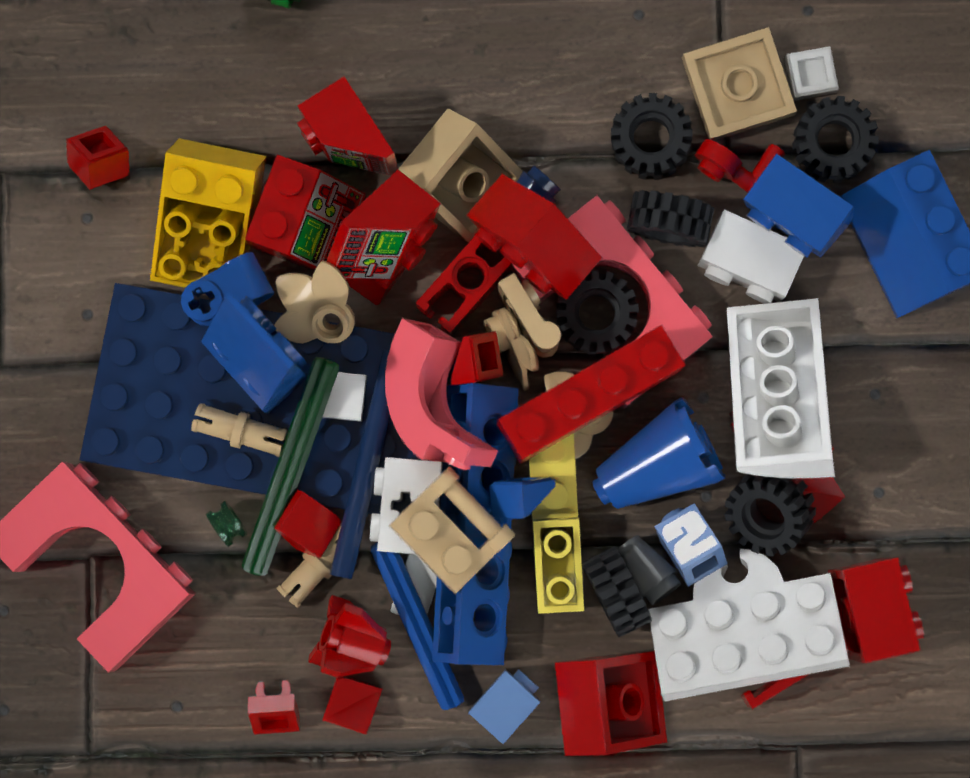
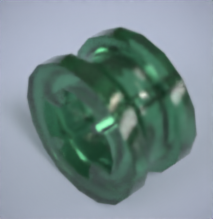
(226, 523)

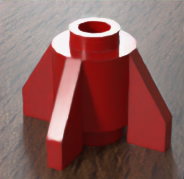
(349, 641)

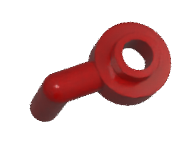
(720, 162)

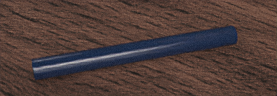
(363, 479)

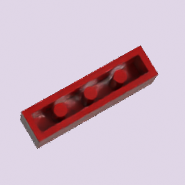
(590, 394)

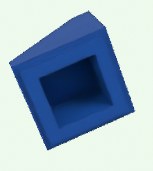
(518, 496)

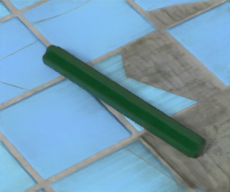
(290, 464)

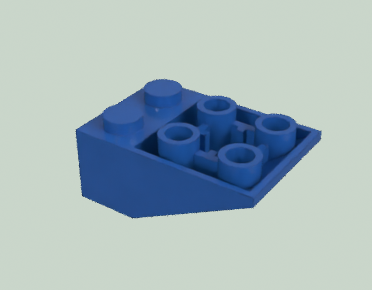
(261, 364)

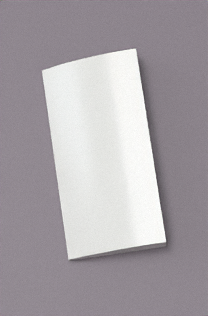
(780, 390)

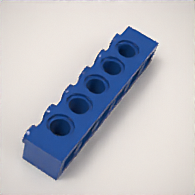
(456, 635)

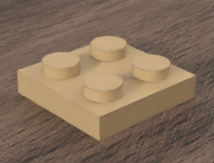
(739, 84)

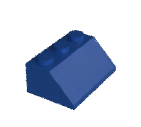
(912, 233)

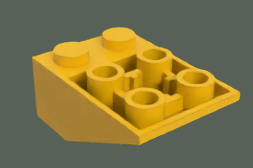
(204, 210)

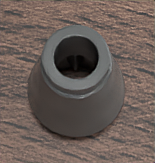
(649, 570)

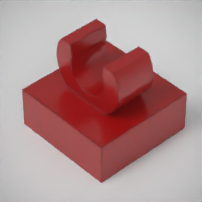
(273, 712)

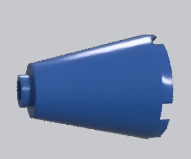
(660, 461)

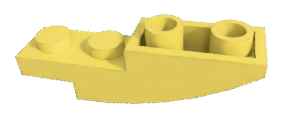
(557, 532)

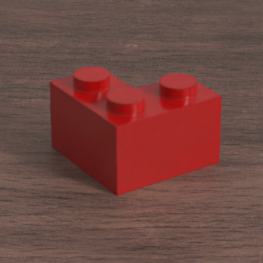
(533, 236)

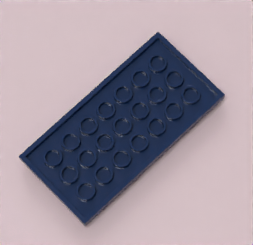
(159, 373)

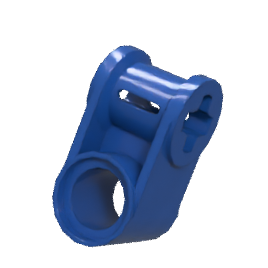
(239, 276)

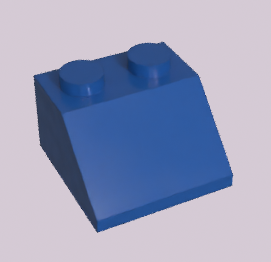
(798, 207)

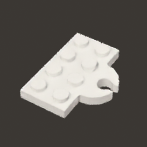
(747, 631)

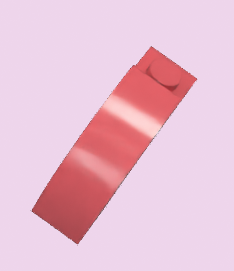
(418, 399)

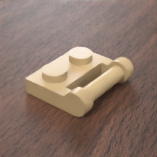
(524, 305)
(440, 541)

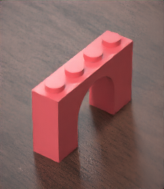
(604, 231)
(150, 587)

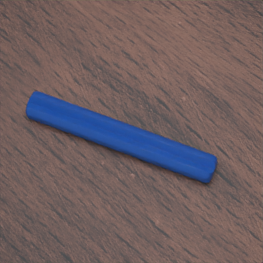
(417, 626)

